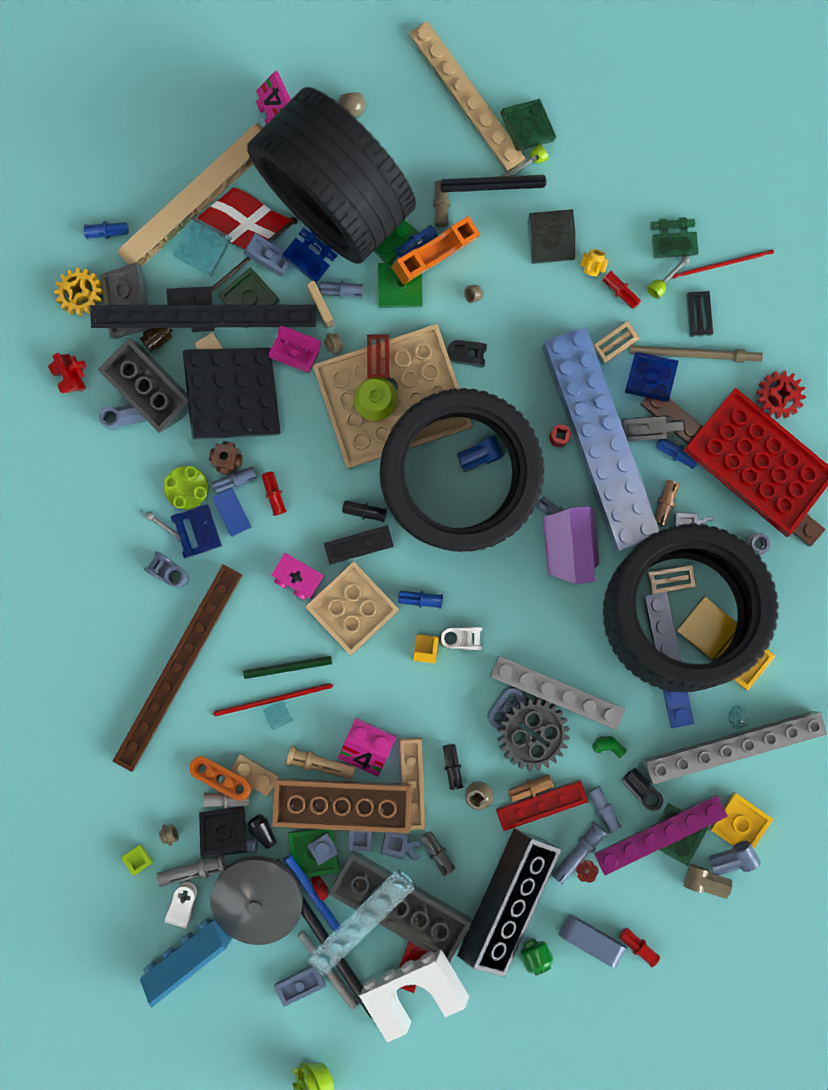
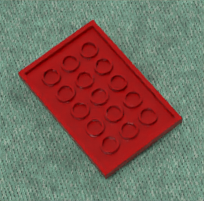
(760, 462)

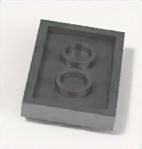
(124, 287)

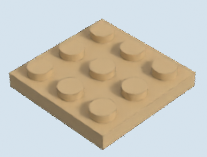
(352, 608)

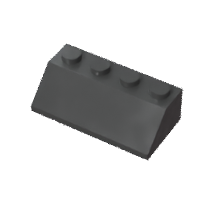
(146, 385)

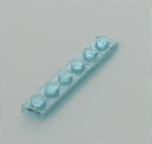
(361, 922)

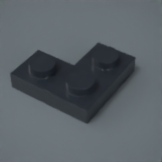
(190, 296)

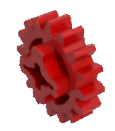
(788, 388)

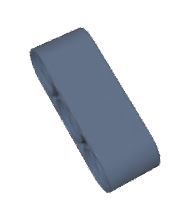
(592, 941)

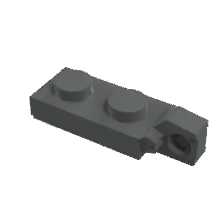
(651, 427)

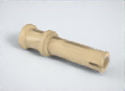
(310, 761)

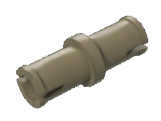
(441, 206)

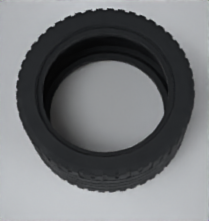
(332, 174)
(523, 453)
(735, 564)

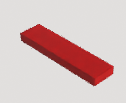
(542, 805)

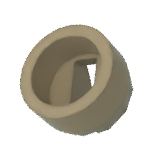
(473, 293)

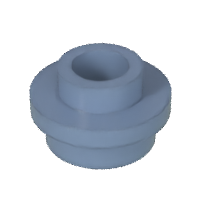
(765, 543)

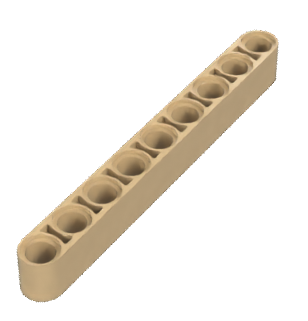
(189, 202)

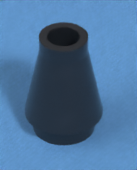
(261, 830)

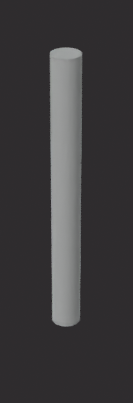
(331, 975)

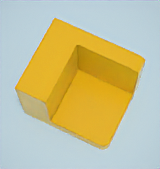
(426, 648)

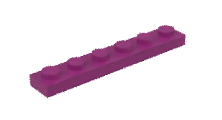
(660, 835)

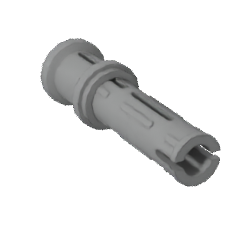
(202, 869)

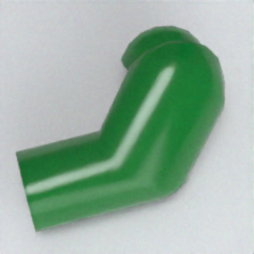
(608, 743)

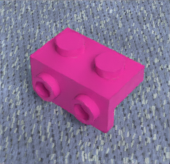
(295, 349)

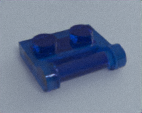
(203, 528)

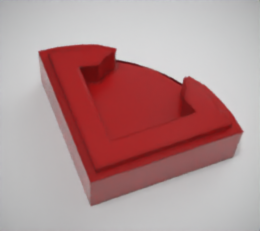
(320, 887)

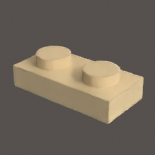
(257, 775)

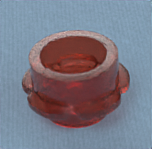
(589, 877)

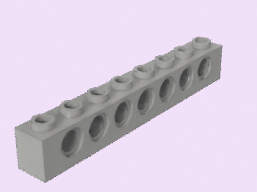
(734, 747)

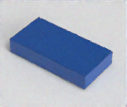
(231, 512)

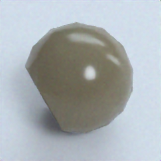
(353, 102)
(479, 795)

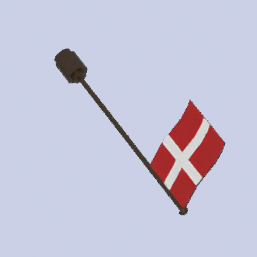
(240, 218)

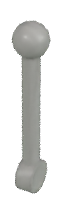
(150, 516)

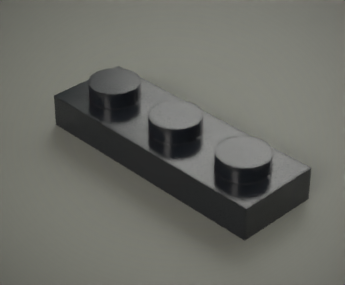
(358, 545)

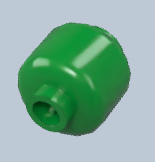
(536, 957)

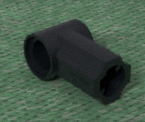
(641, 789)

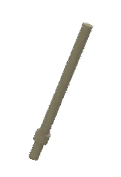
(738, 355)

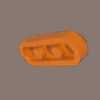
(212, 774)

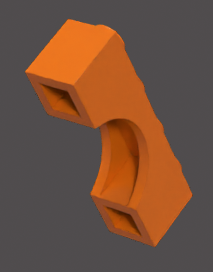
(435, 251)

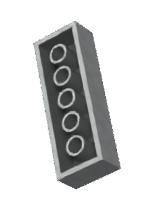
(416, 918)

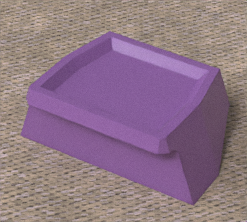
(572, 544)

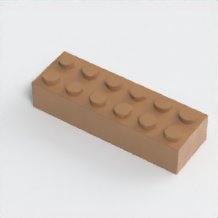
(342, 805)

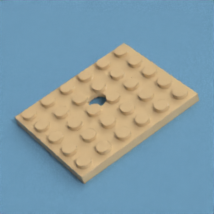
(419, 368)

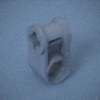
(164, 568)

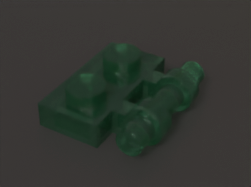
(674, 244)

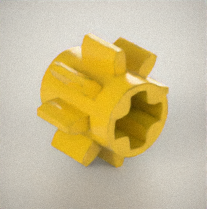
(594, 262)

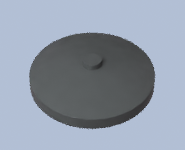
(257, 900)

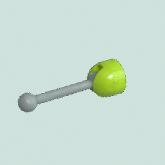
(538, 156)
(658, 287)

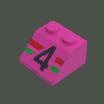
(272, 96)
(367, 747)

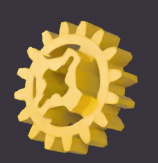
(76, 282)

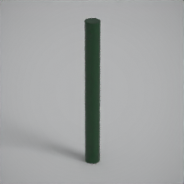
(287, 667)

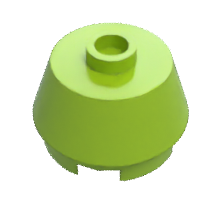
(375, 398)
(312, 1077)

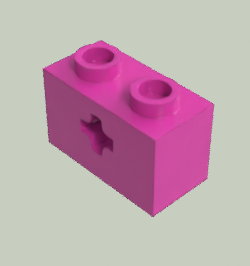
(290, 565)

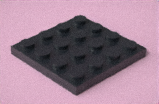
(231, 393)

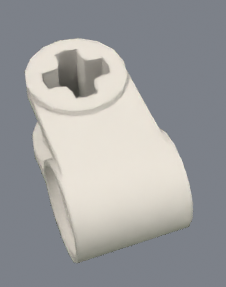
(463, 638)
(181, 908)

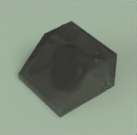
(551, 236)

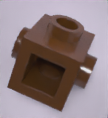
(231, 463)

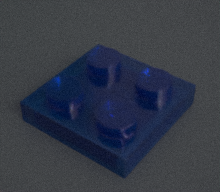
(651, 376)

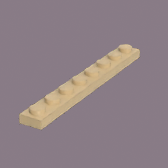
(467, 96)

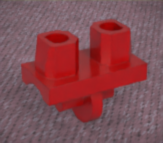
(71, 372)

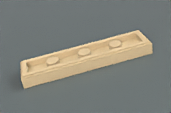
(412, 773)

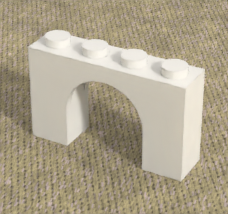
(431, 973)

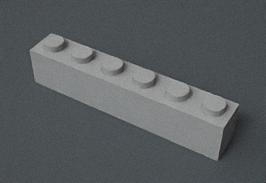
(557, 692)

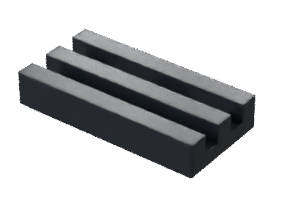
(690, 307)

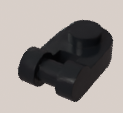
(459, 351)

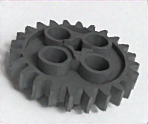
(521, 750)

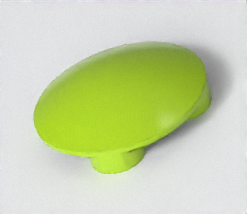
(186, 487)

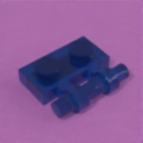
(305, 259)

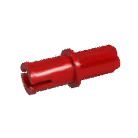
(621, 290)
(273, 493)
(639, 947)

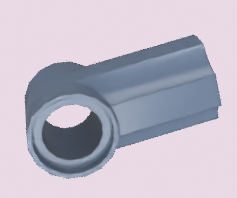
(124, 414)
(739, 857)

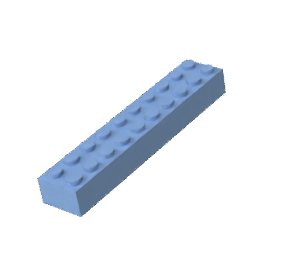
(600, 438)

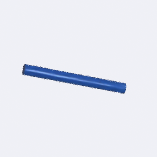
(308, 887)

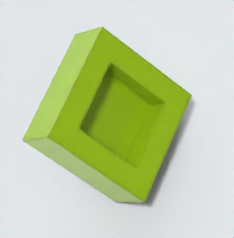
(137, 860)

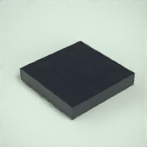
(222, 832)

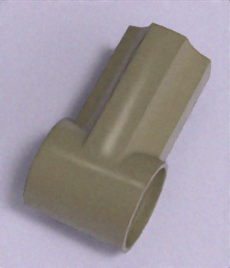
(702, 881)

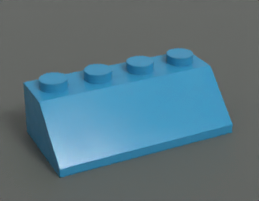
(183, 961)

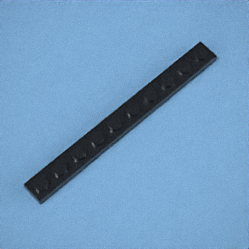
(202, 316)

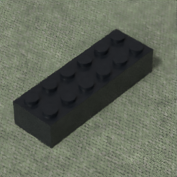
(508, 903)

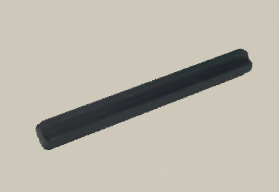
(493, 183)

